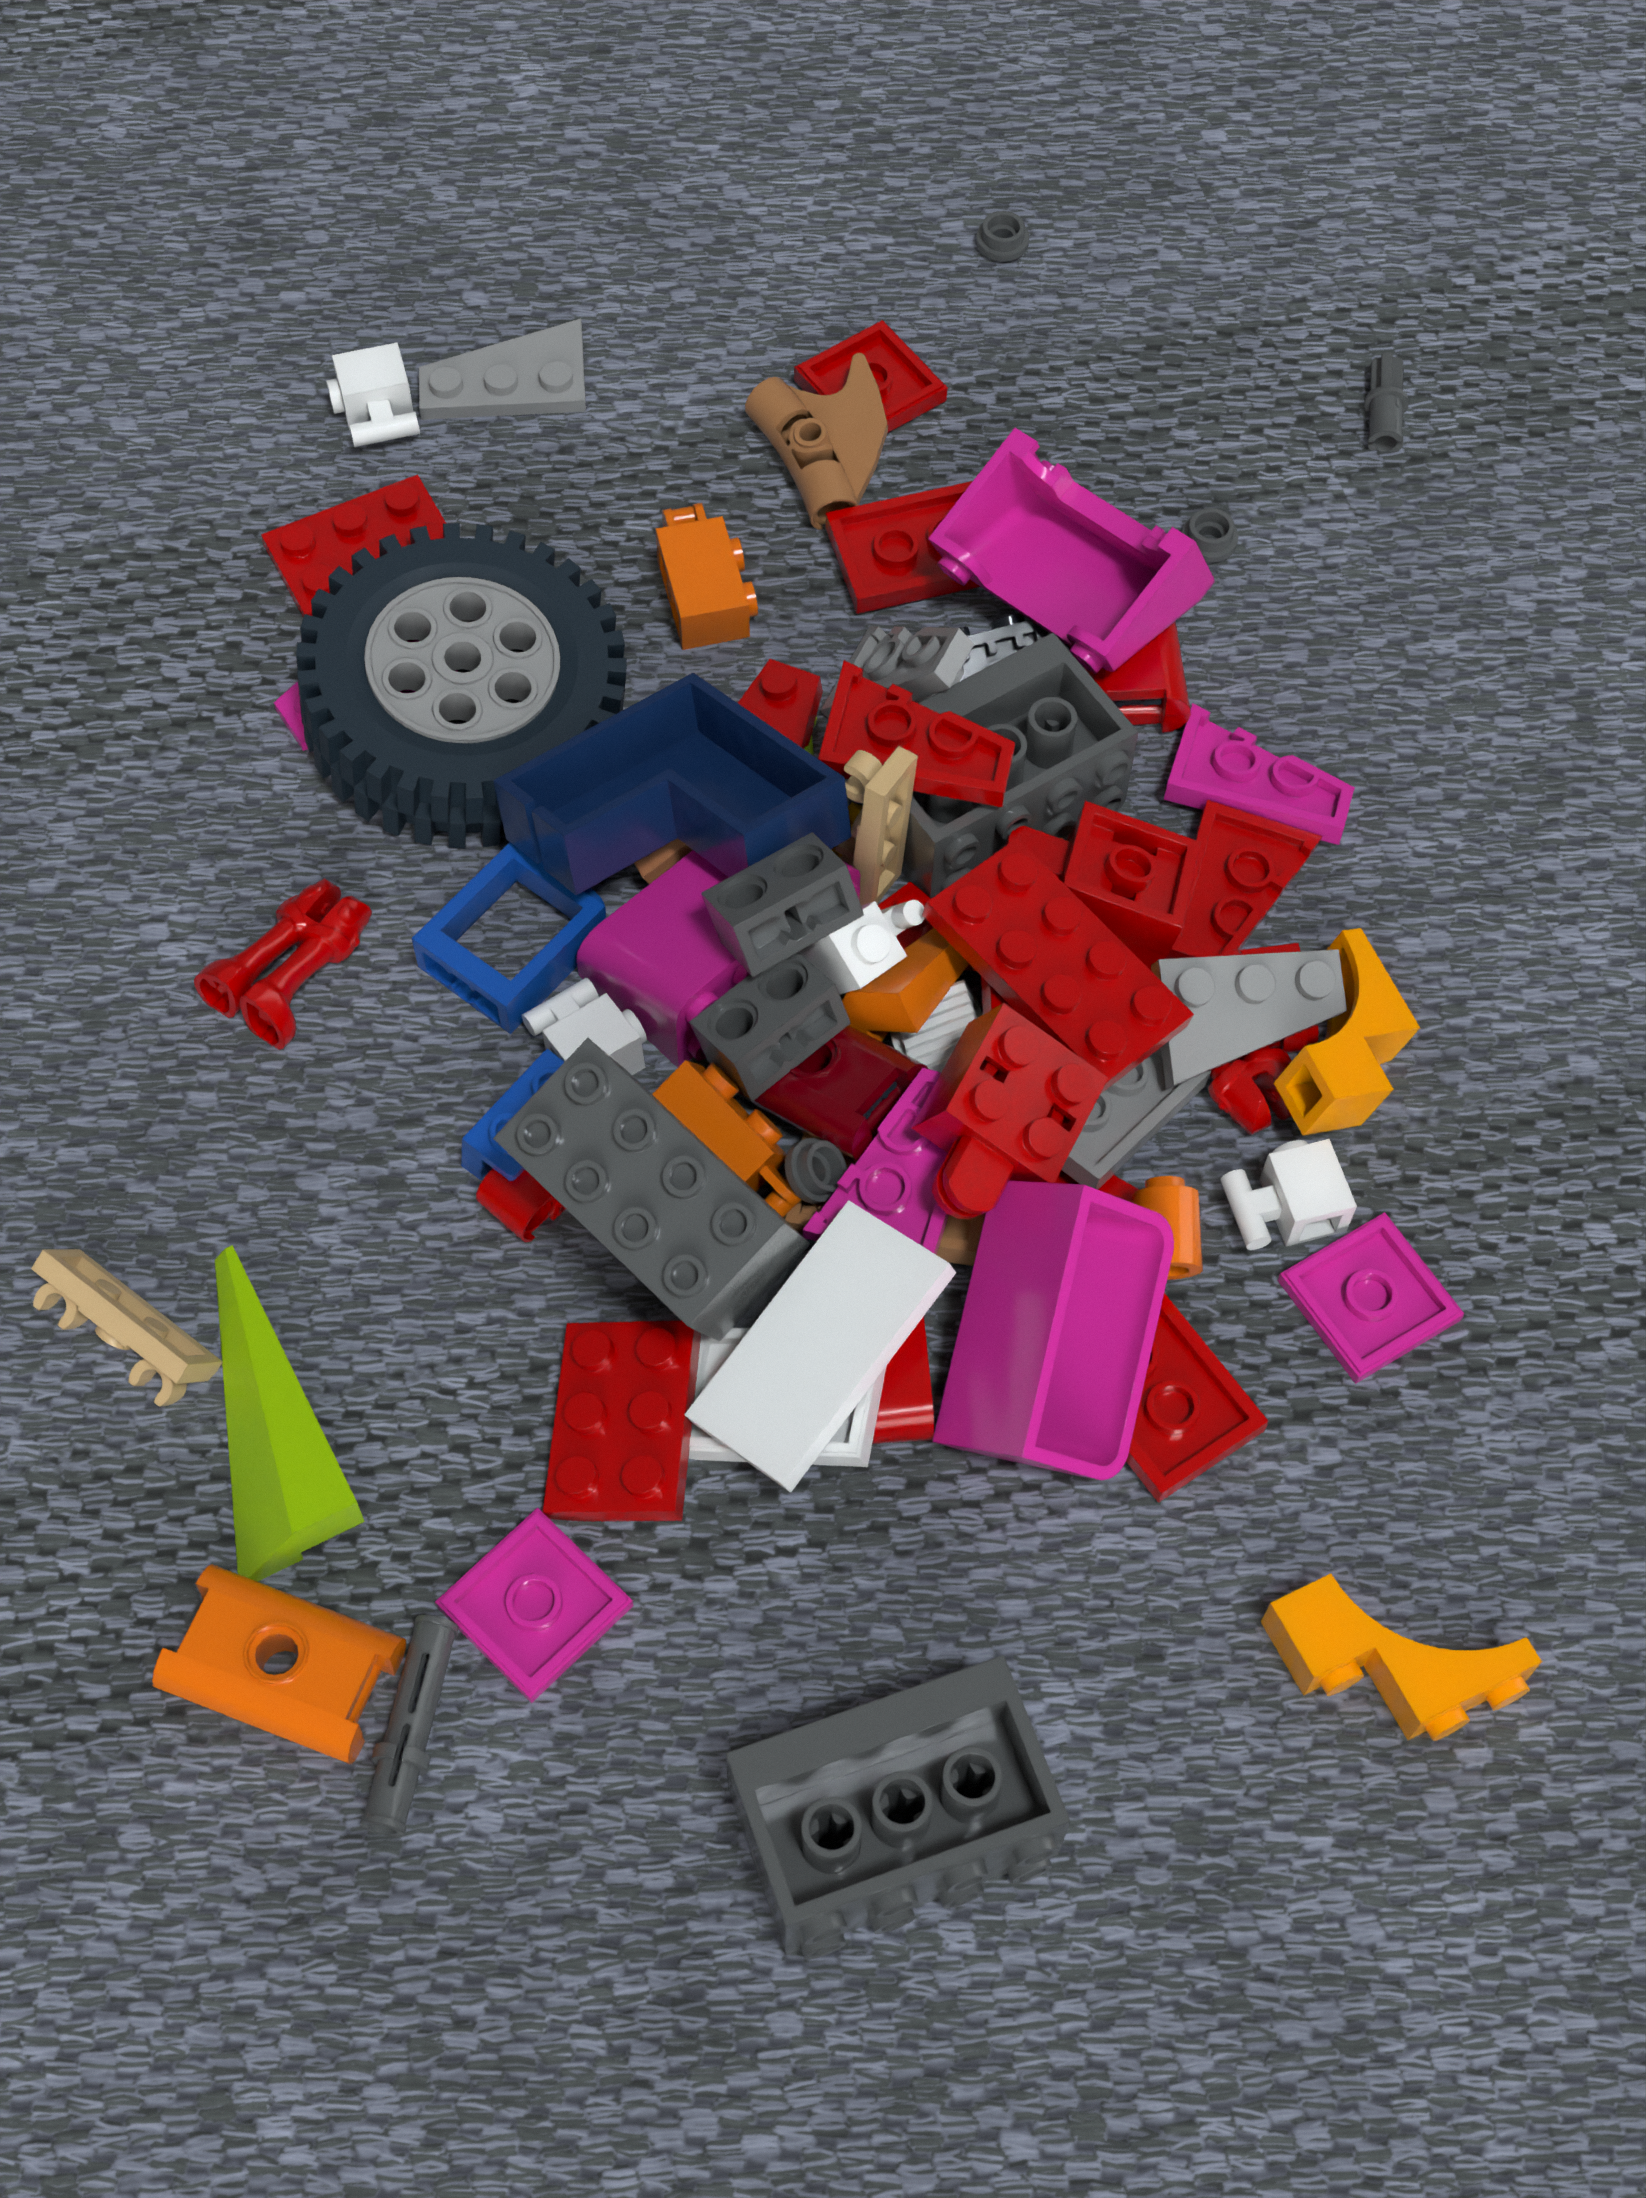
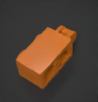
(704, 578)
(745, 1142)

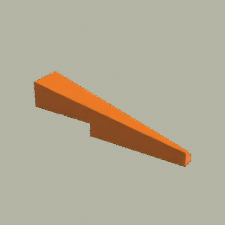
(908, 990)

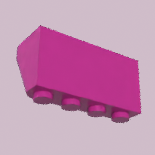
(1057, 1329)

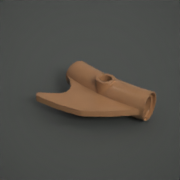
(824, 439)

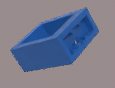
(474, 979)

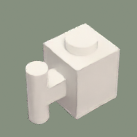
(373, 394)
(865, 946)
(581, 1014)
(1299, 1191)

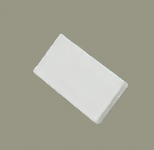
(820, 1345)

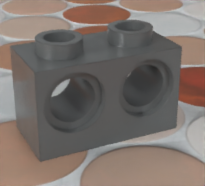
(783, 904)
(770, 1023)

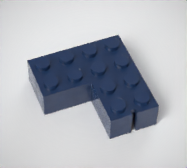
(665, 771)

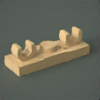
(883, 821)
(123, 1322)

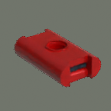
(1150, 684)

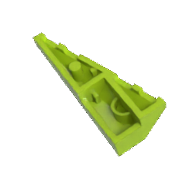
(281, 1465)

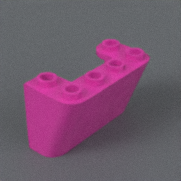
(665, 956)

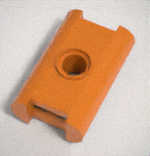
(247, 1624)

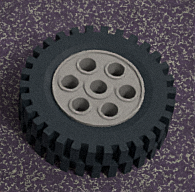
(468, 610)

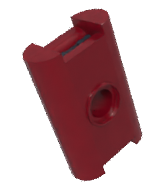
(842, 1090)

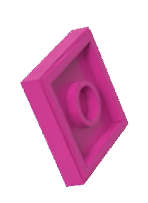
(1370, 1297)
(534, 1604)

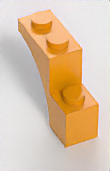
(1341, 1078)
(1425, 1687)

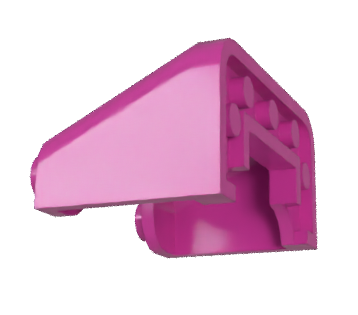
(1068, 557)

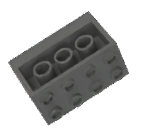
(1066, 752)
(651, 1191)
(908, 1760)

